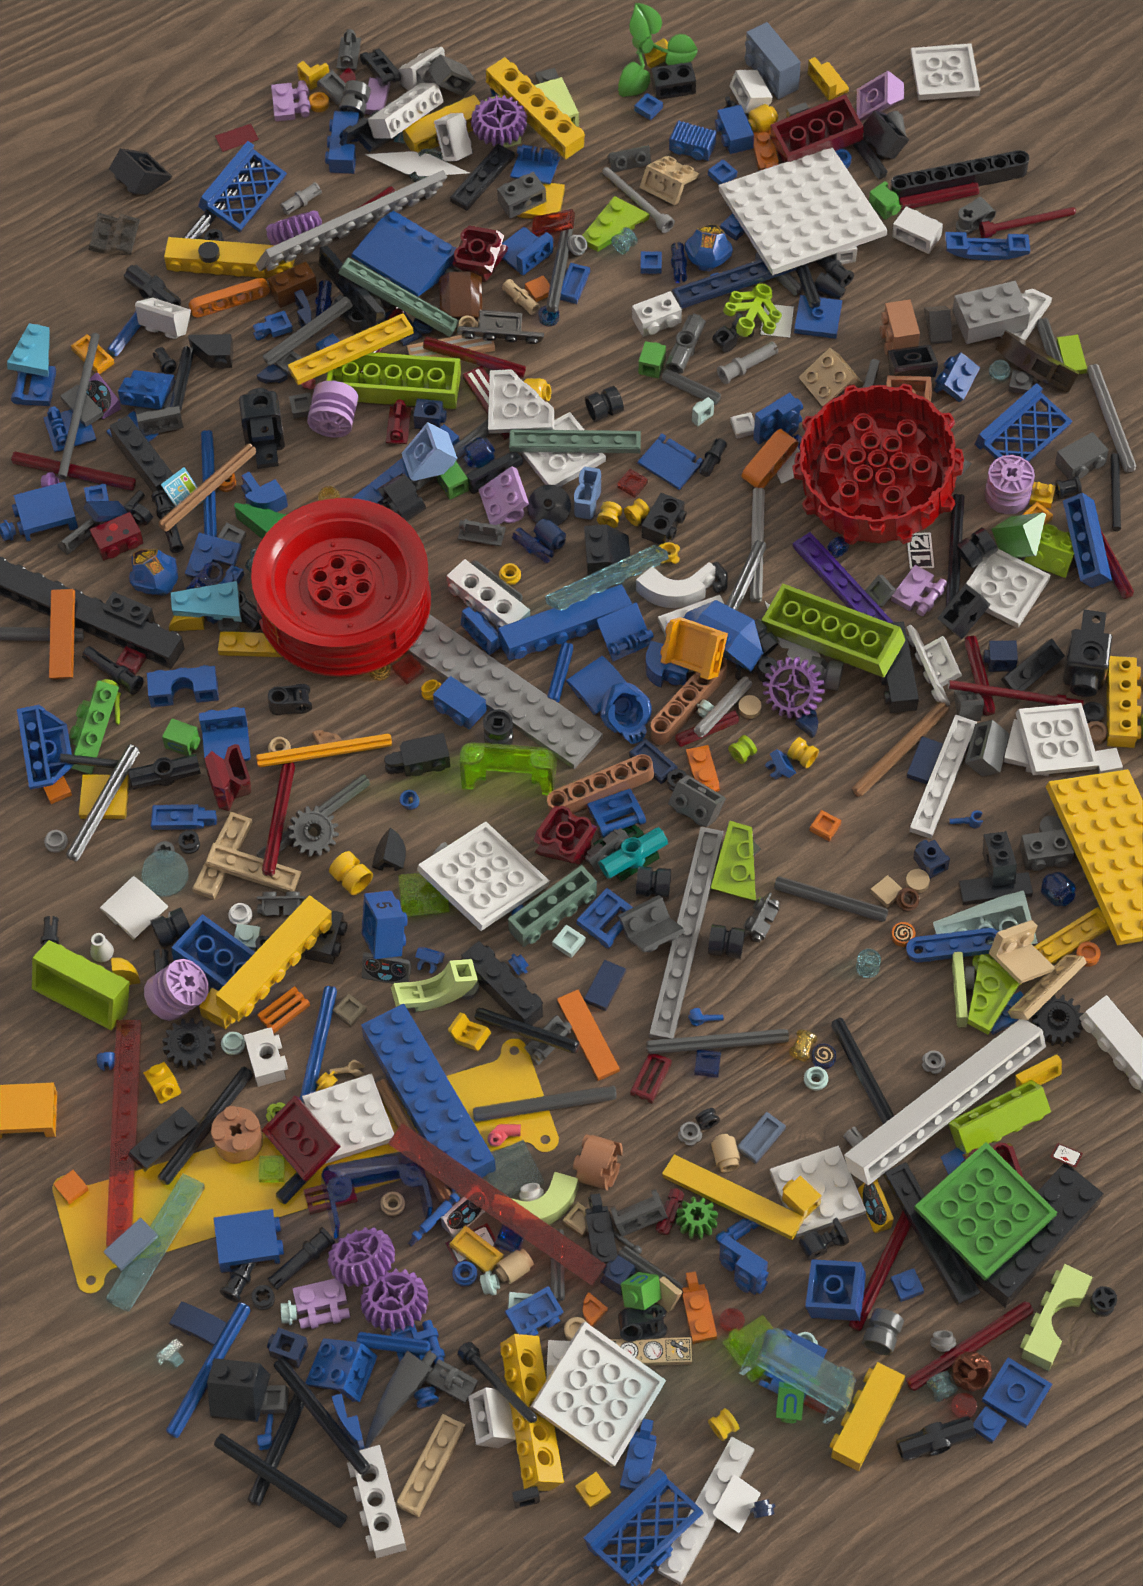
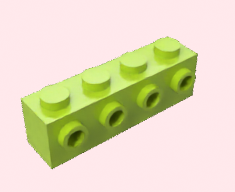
(1000, 1116)

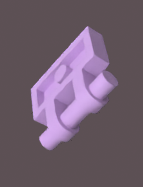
(284, 104)
(913, 587)
(321, 1296)

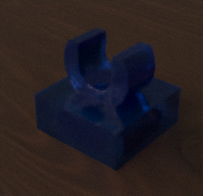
(508, 1239)

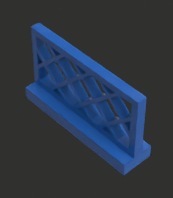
(226, 178)
(1012, 415)
(625, 1516)

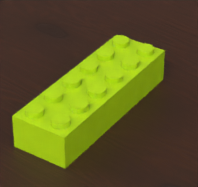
(401, 377)
(834, 630)

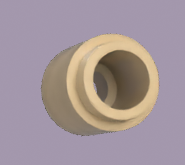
(725, 1153)
(514, 1266)

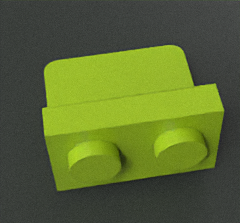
(1054, 551)

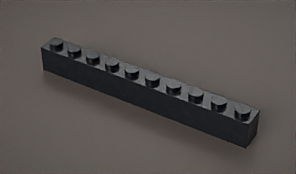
(35, 592)

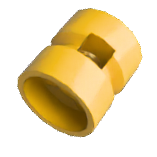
(354, 876)

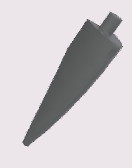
(405, 1381)

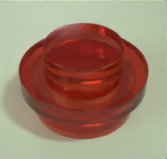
(732, 1319)
(964, 1405)

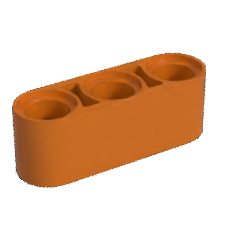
(769, 459)

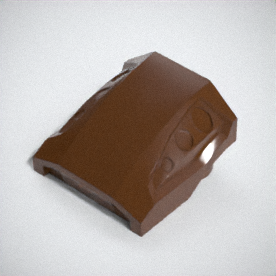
(461, 294)

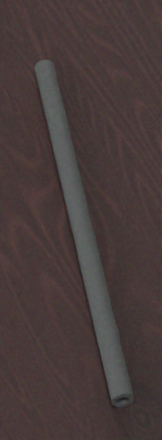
(78, 407)

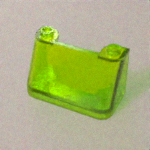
(480, 757)

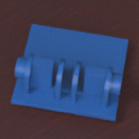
(541, 164)
(58, 427)
(624, 631)

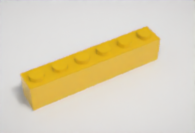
(234, 258)
(274, 958)

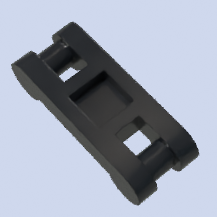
(380, 65)

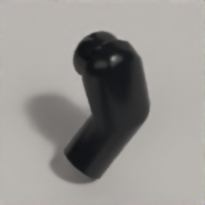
(722, 577)

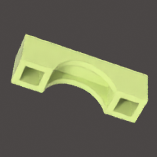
(1068, 1291)

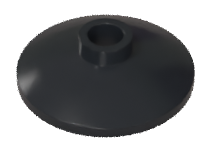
(557, 512)

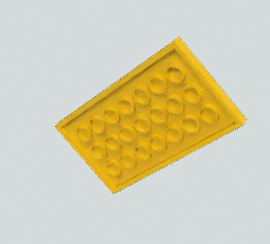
(1106, 832)

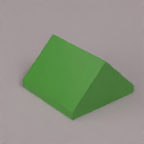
(1020, 534)

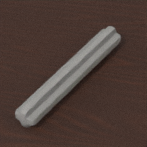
(722, 707)

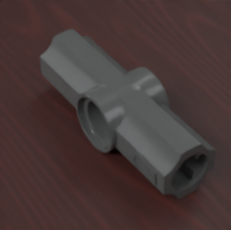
(685, 343)

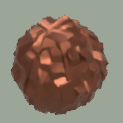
(971, 1371)

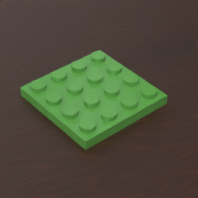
(985, 1211)

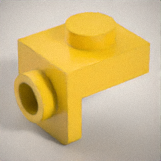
(656, 56)
(468, 1033)
(162, 1082)

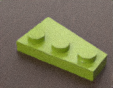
(611, 221)
(736, 863)
(990, 994)

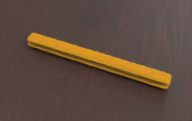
(324, 750)

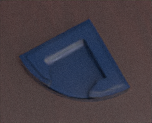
(272, 374)
(808, 723)

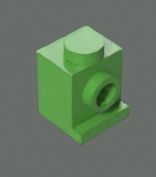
(884, 201)

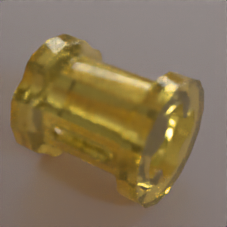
(803, 1045)

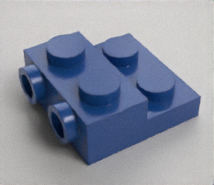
(146, 389)
(780, 414)
(748, 1267)

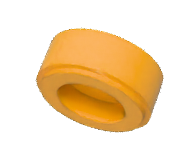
(319, 102)

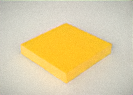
(553, 202)
(90, 791)

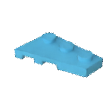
(32, 351)

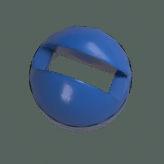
(405, 800)
(106, 1059)

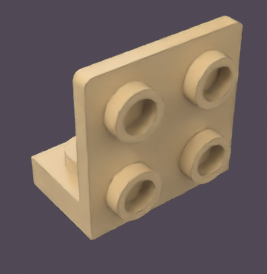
(667, 179)
(829, 376)
(1017, 955)

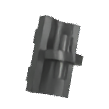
(452, 1381)

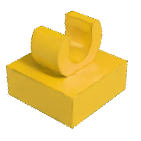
(1042, 494)

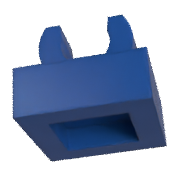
(782, 764)
(429, 955)

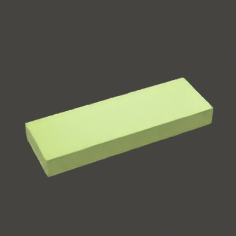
(959, 989)

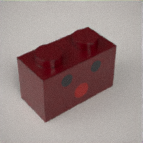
(116, 536)

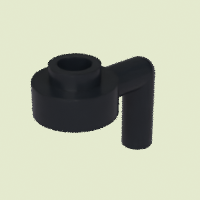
(139, 512)

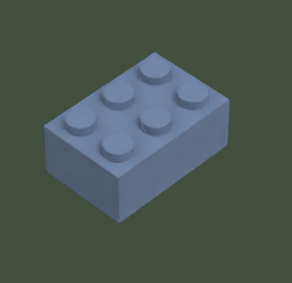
(773, 60)

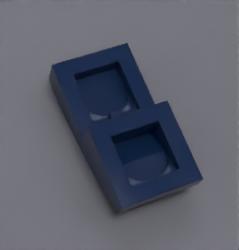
(304, 311)
(198, 1323)

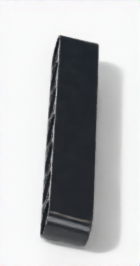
(981, 170)

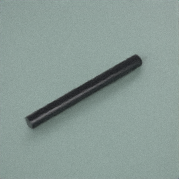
(1115, 492)

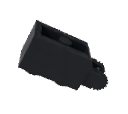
(419, 756)

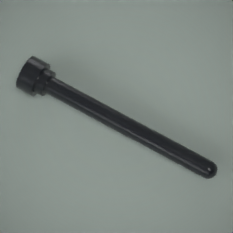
(471, 1355)

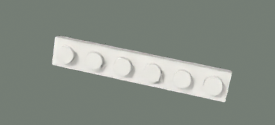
(943, 777)
(689, 1543)

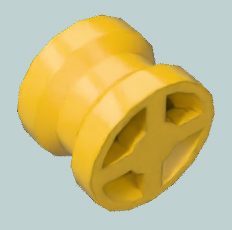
(636, 512)
(609, 514)
(723, 1424)

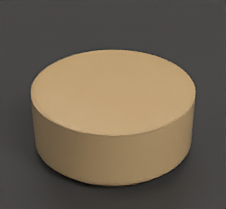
(749, 707)
(918, 880)
(572, 1326)

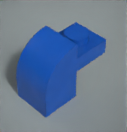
(265, 497)
(659, 672)

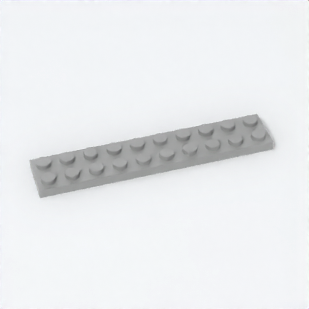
(357, 219)
(530, 709)

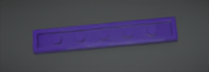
(837, 577)

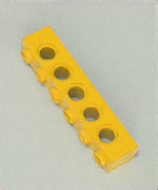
(540, 111)
(537, 1440)

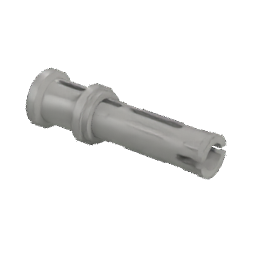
(740, 365)

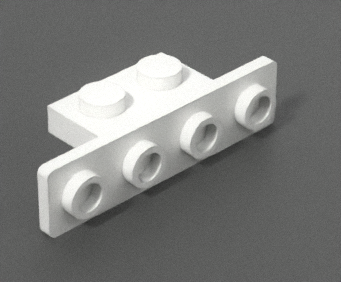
(937, 661)

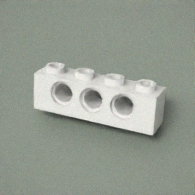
(405, 110)
(484, 588)
(391, 1539)

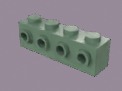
(552, 906)

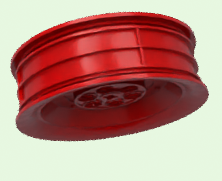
(356, 539)

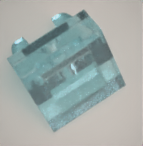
(170, 1353)

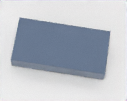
(761, 1137)
(130, 1244)

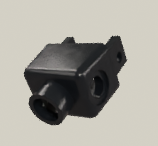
(258, 413)
(1083, 667)

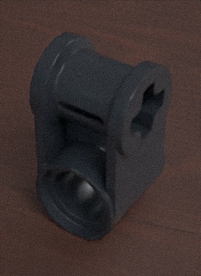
(290, 699)
(640, 1324)

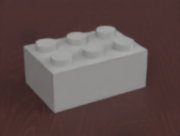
(990, 312)

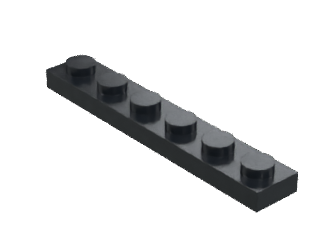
(359, 297)
(943, 1256)

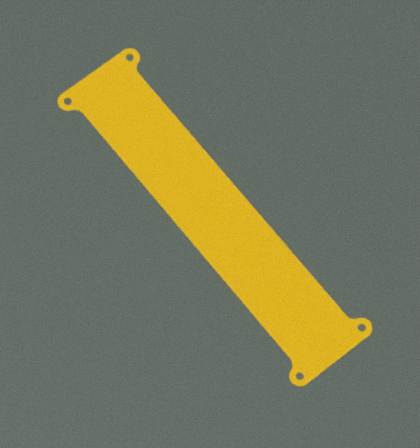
(237, 1188)

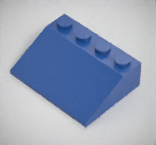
(405, 253)

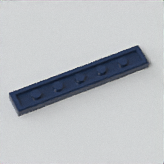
(723, 283)

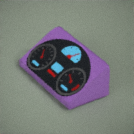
(103, 396)

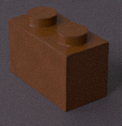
(290, 281)

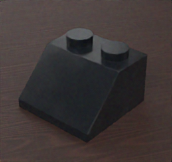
(138, 171)
(913, 361)
(604, 547)
(237, 1389)

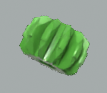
(694, 1209)

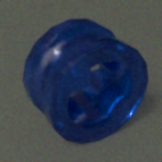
(838, 547)

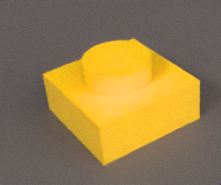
(593, 1490)

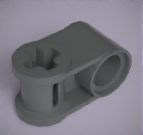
(973, 214)

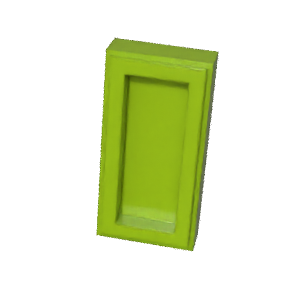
(1072, 353)

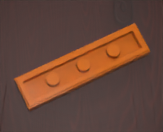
(62, 634)
(588, 1034)

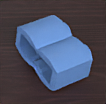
(587, 493)

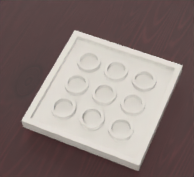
(483, 875)
(598, 1394)

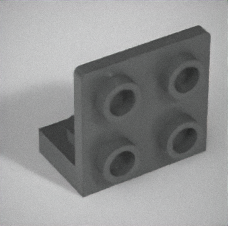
(159, 420)
(649, 925)

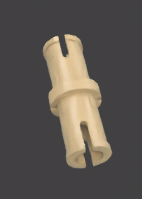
(521, 297)

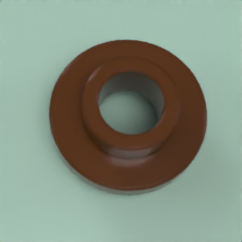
(914, 899)

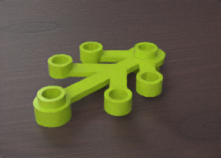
(760, 294)

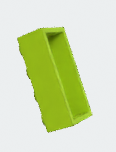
(80, 985)

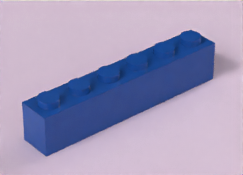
(558, 626)

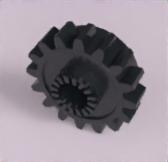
(1063, 1010)
(193, 1055)

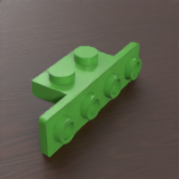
(92, 722)

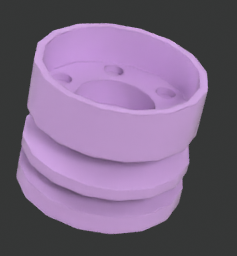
(332, 409)
(1009, 484)
(176, 989)

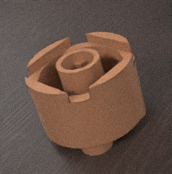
(227, 1137)
(598, 1162)

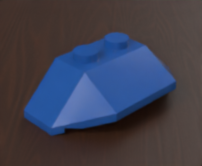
(742, 639)
(42, 742)

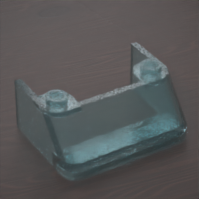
(802, 1370)

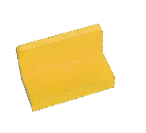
(826, 79)

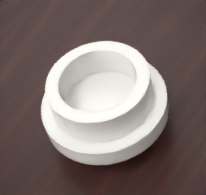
(240, 914)
(531, 1192)

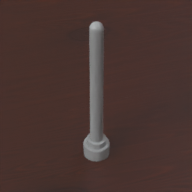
(663, 221)

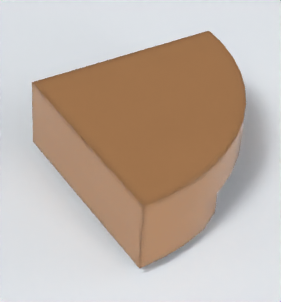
(325, 737)

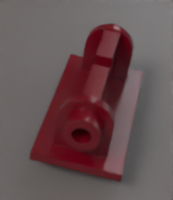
(398, 423)

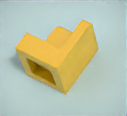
(311, 75)

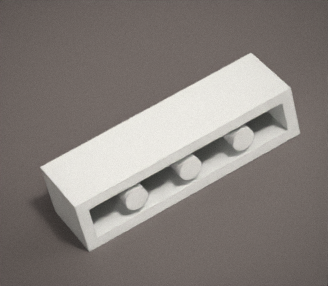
(1117, 1038)

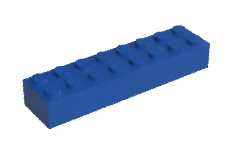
(425, 1089)

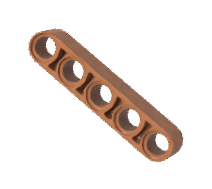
(682, 707)
(606, 777)

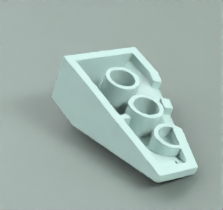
(997, 914)

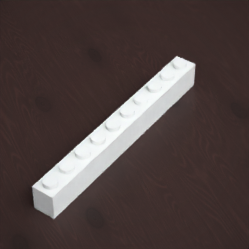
(944, 1101)

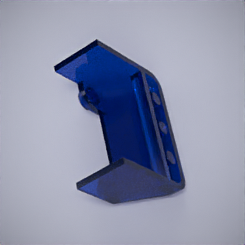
(341, 1177)

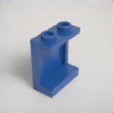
(44, 509)
(247, 1238)

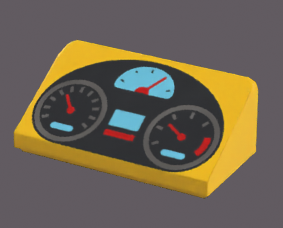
(876, 1206)

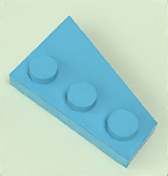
(214, 600)

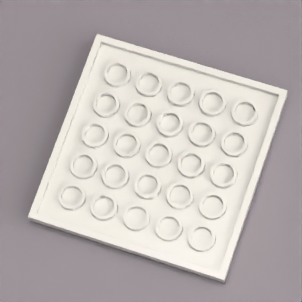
(802, 210)

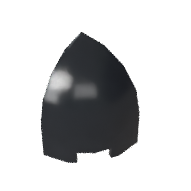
(390, 852)

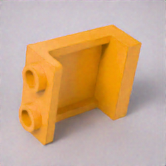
(694, 647)
(28, 1108)

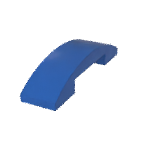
(987, 249)

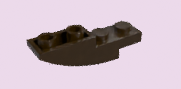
(1036, 362)

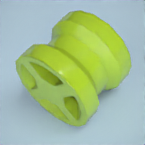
(742, 749)

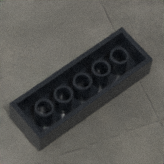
(1074, 1201)

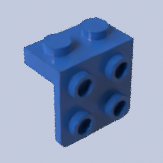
(224, 729)

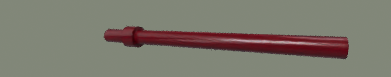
(1059, 699)

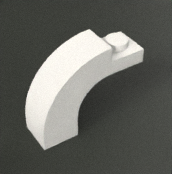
(675, 593)

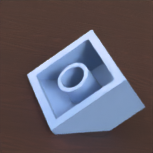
(429, 453)

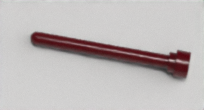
(988, 229)

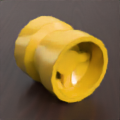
(802, 752)

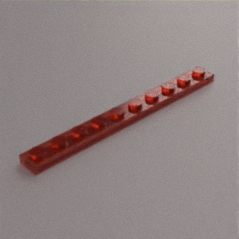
(123, 1128)
(497, 1204)

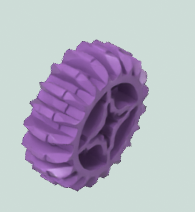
(487, 125)
(292, 226)
(796, 678)
(361, 1257)
(388, 1300)

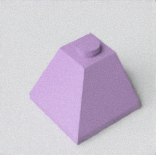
(879, 94)

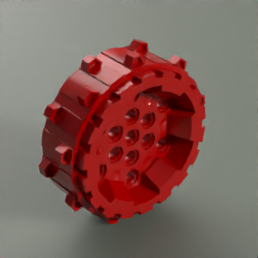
(879, 418)

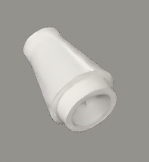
(101, 948)

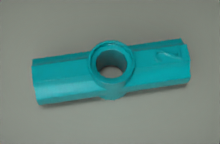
(633, 852)

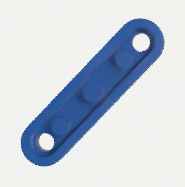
(944, 945)

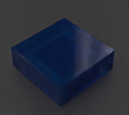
(707, 1063)

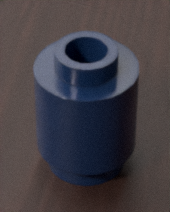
(550, 534)

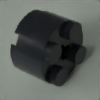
(401, 497)

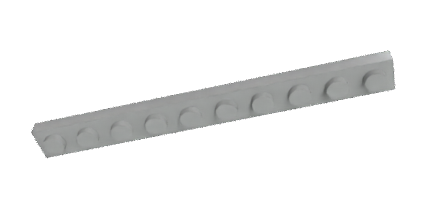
(684, 947)

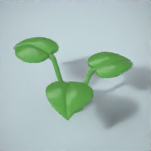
(642, 24)

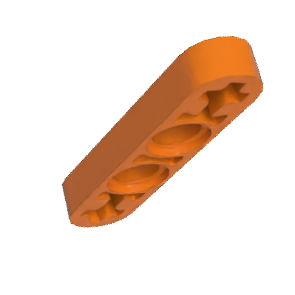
(251, 291)

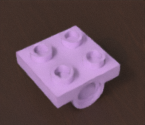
(504, 497)

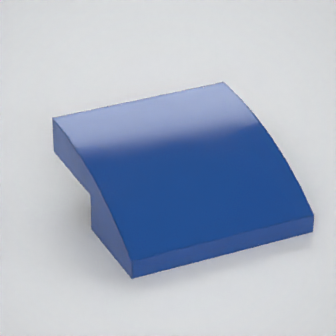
(593, 682)
(349, 1425)

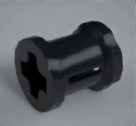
(1068, 487)

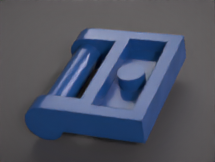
(40, 389)
(615, 807)
(600, 914)

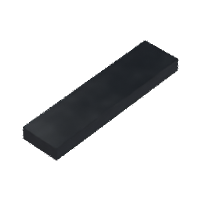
(482, 177)

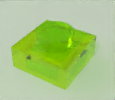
(271, 1169)

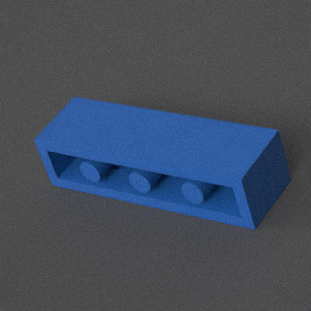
(1087, 540)

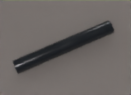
(87, 761)

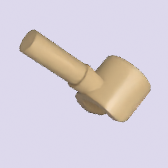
(352, 1068)

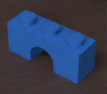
(341, 158)
(164, 684)

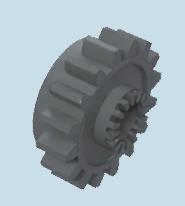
(306, 842)

